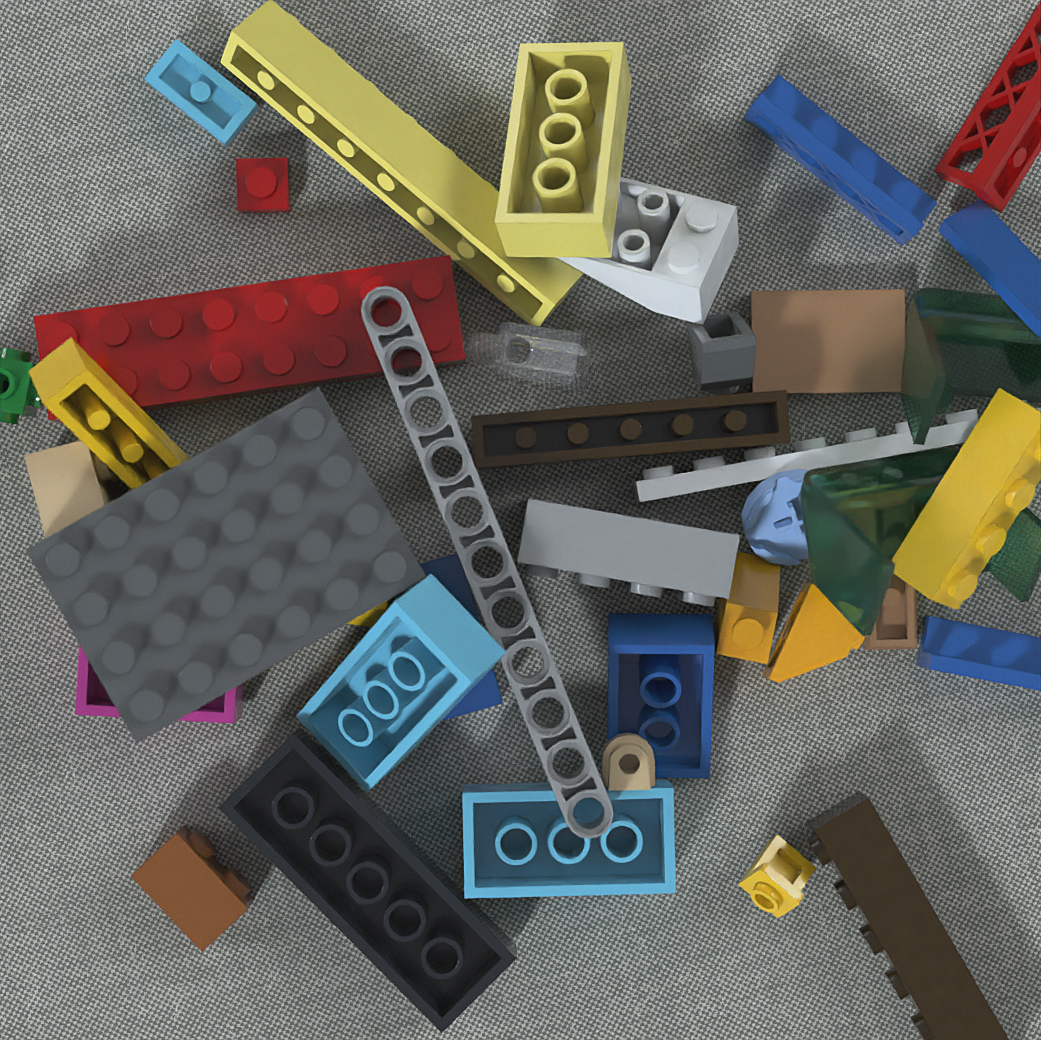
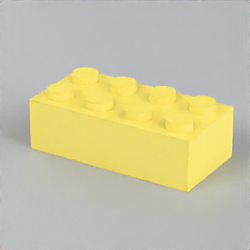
(564, 150)

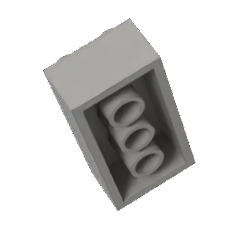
(627, 549)

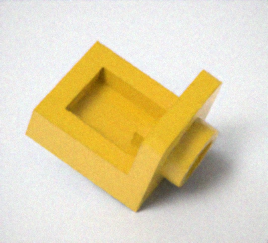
(777, 877)

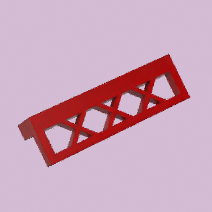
(1015, 141)

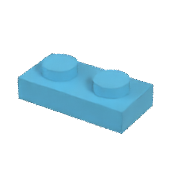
(201, 93)

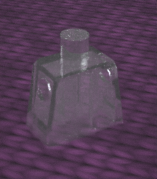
(556, 361)

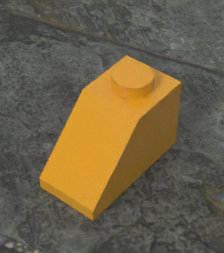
(749, 616)
(811, 637)

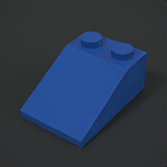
(663, 687)

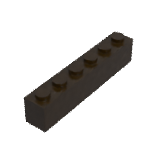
(630, 429)
(901, 923)

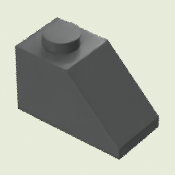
(722, 353)

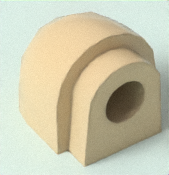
(628, 763)

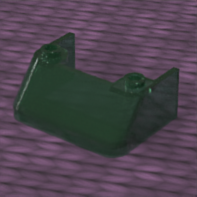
(966, 348)
(861, 515)

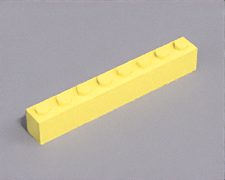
(391, 157)

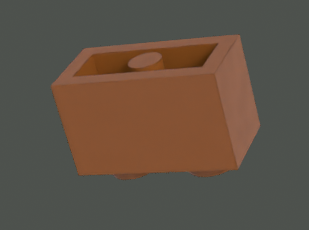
(194, 887)

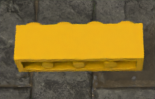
(104, 416)
(974, 503)

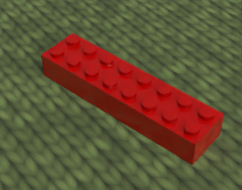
(260, 334)

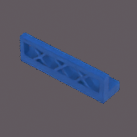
(840, 160)
(980, 652)

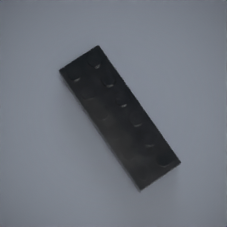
(370, 879)

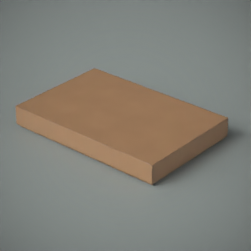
(828, 341)

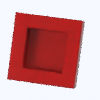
(263, 185)

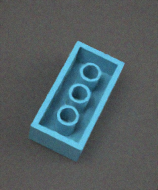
(400, 682)
(525, 849)

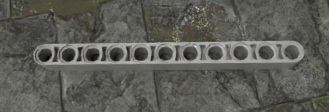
(527, 632)

